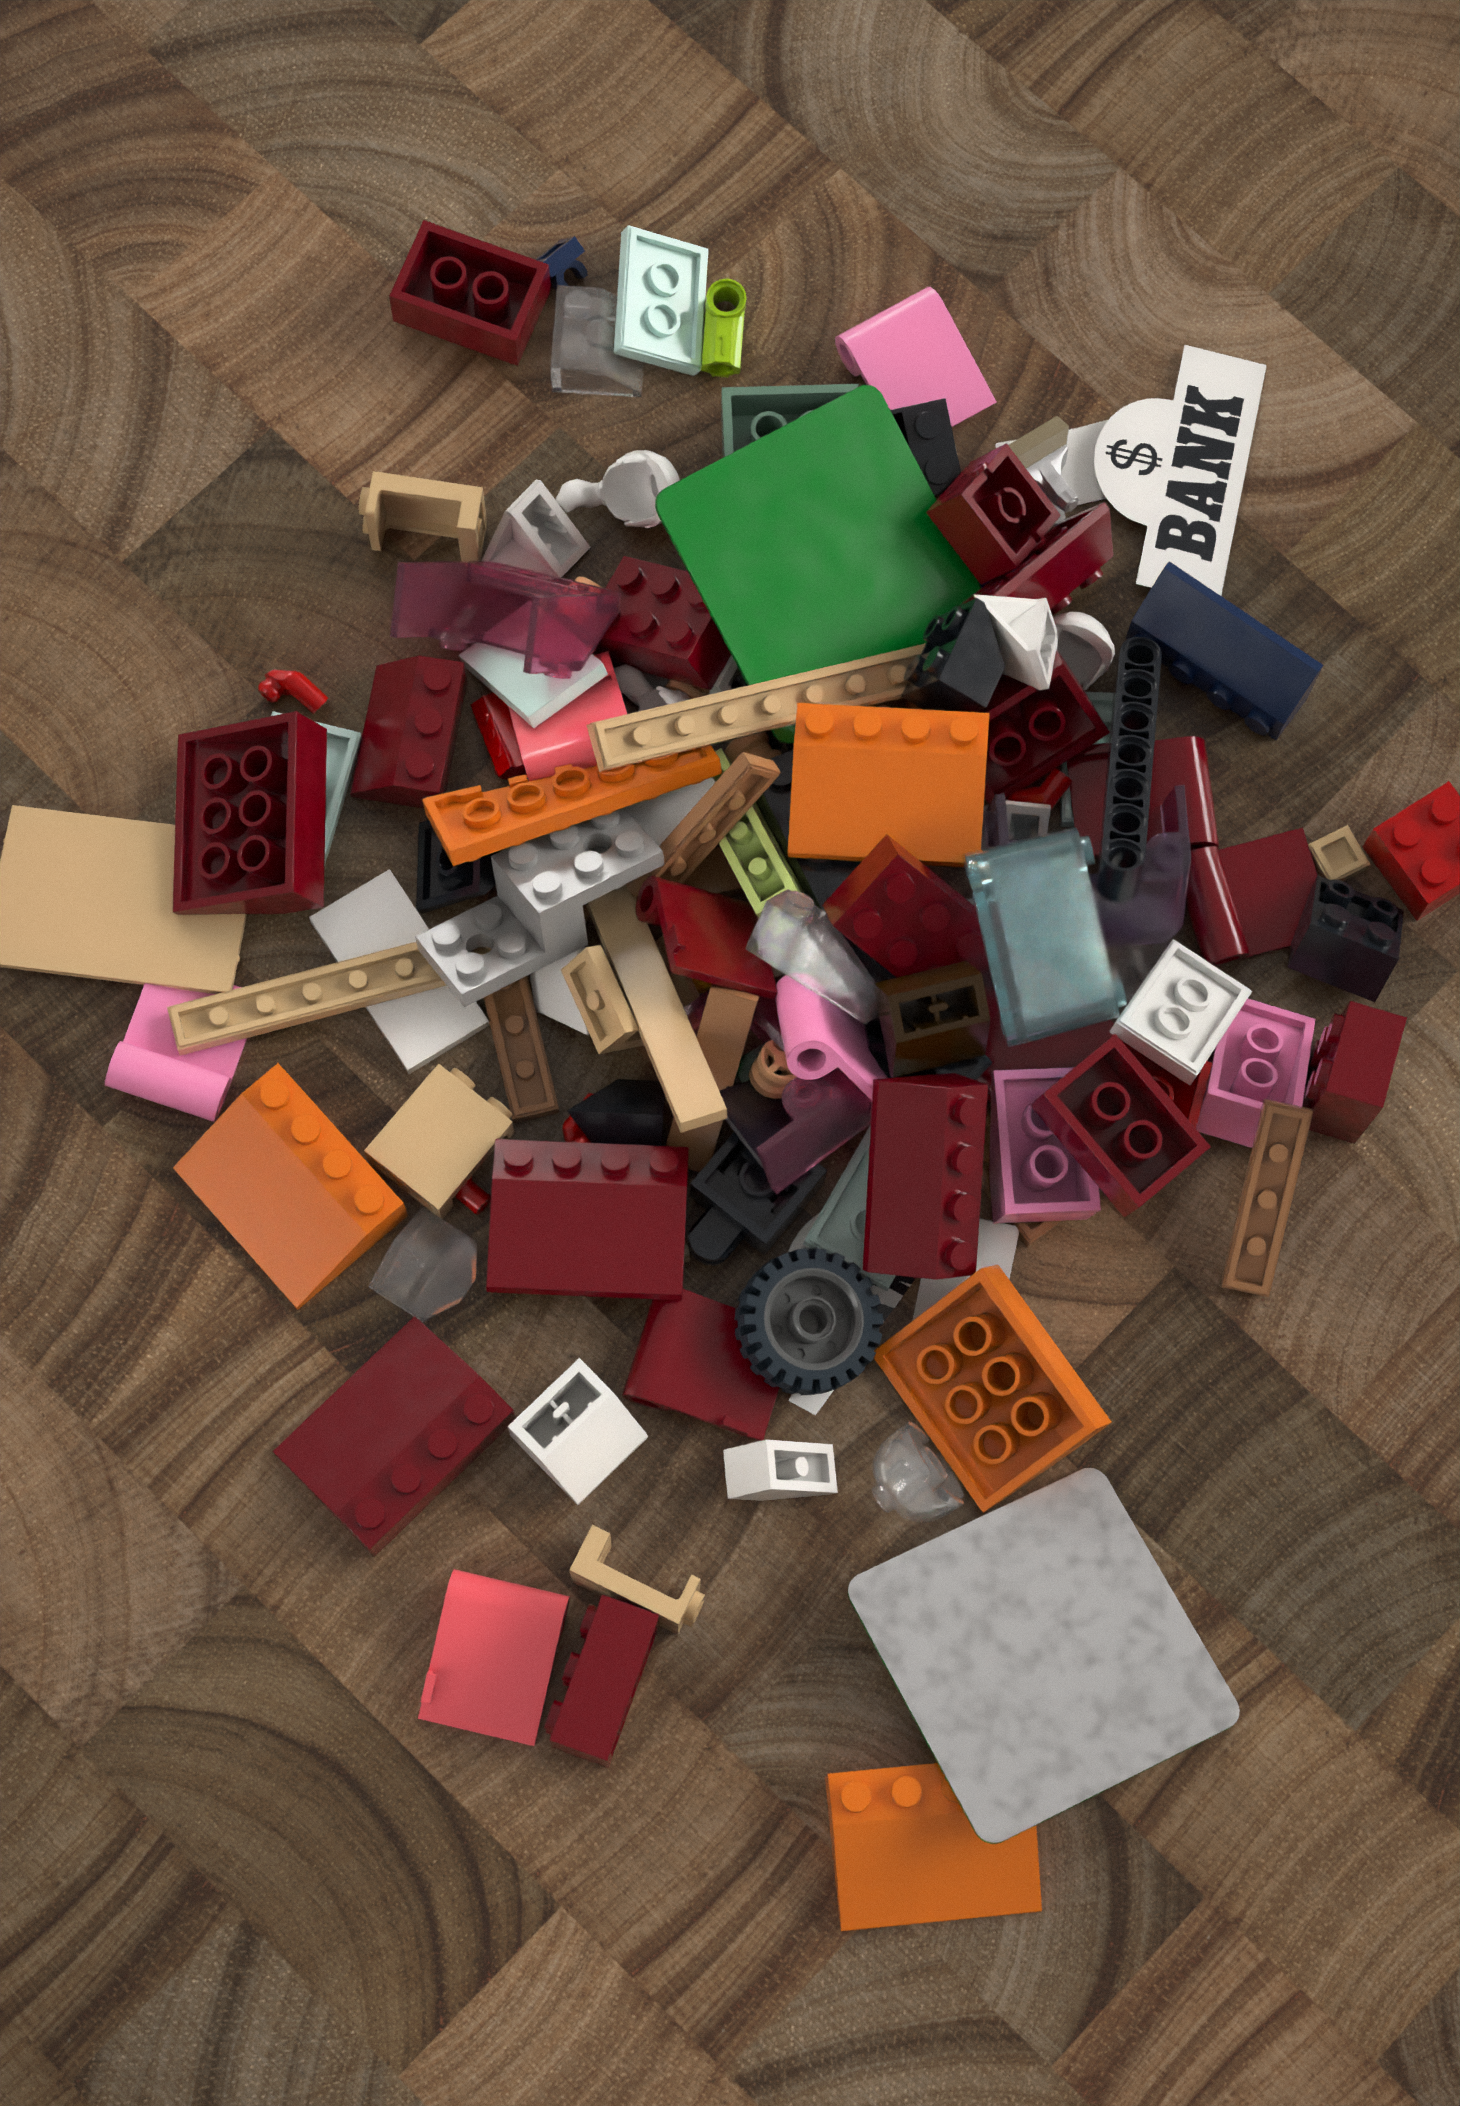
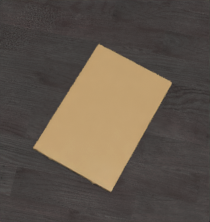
(99, 905)

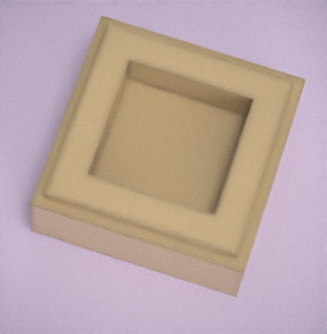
(1338, 855)

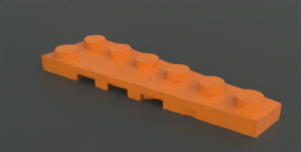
(484, 822)

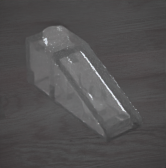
(807, 948)

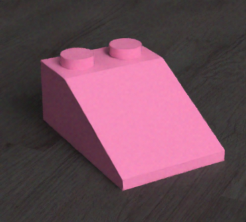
(1255, 1060)
(1029, 1166)

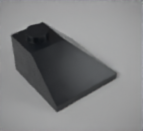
(441, 882)

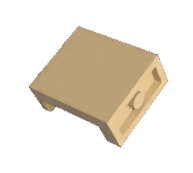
(424, 508)
(603, 1003)
(439, 1138)
(600, 1579)

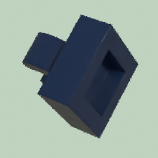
(562, 257)

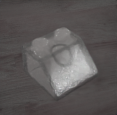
(584, 346)

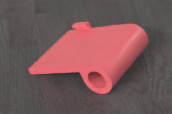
(564, 735)
(493, 1657)

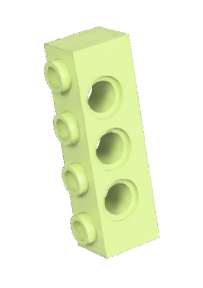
(756, 855)

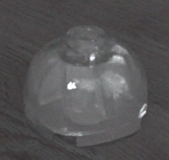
(914, 1478)

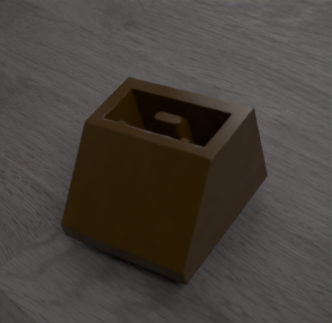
(933, 1017)

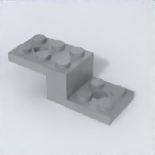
(537, 904)

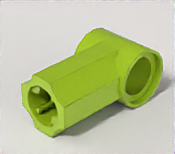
(723, 329)

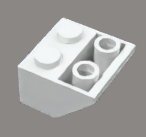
(577, 1431)

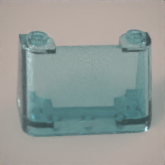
(1043, 936)

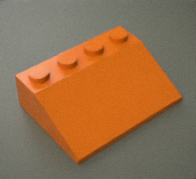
(888, 774)
(289, 1187)
(990, 1387)
(914, 1857)

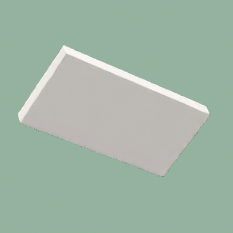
(383, 918)

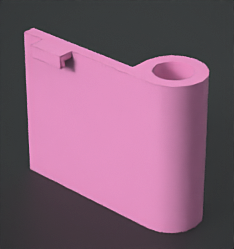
(916, 357)
(823, 1037)
(153, 1069)

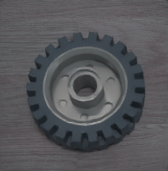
(844, 1314)

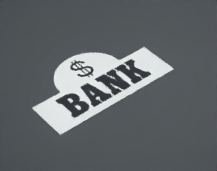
(1184, 464)

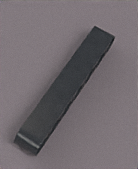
(1129, 770)

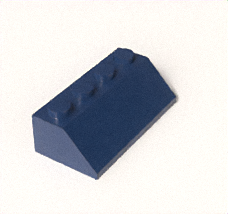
(1225, 652)

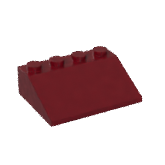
(251, 817)
(587, 1219)
(395, 1435)

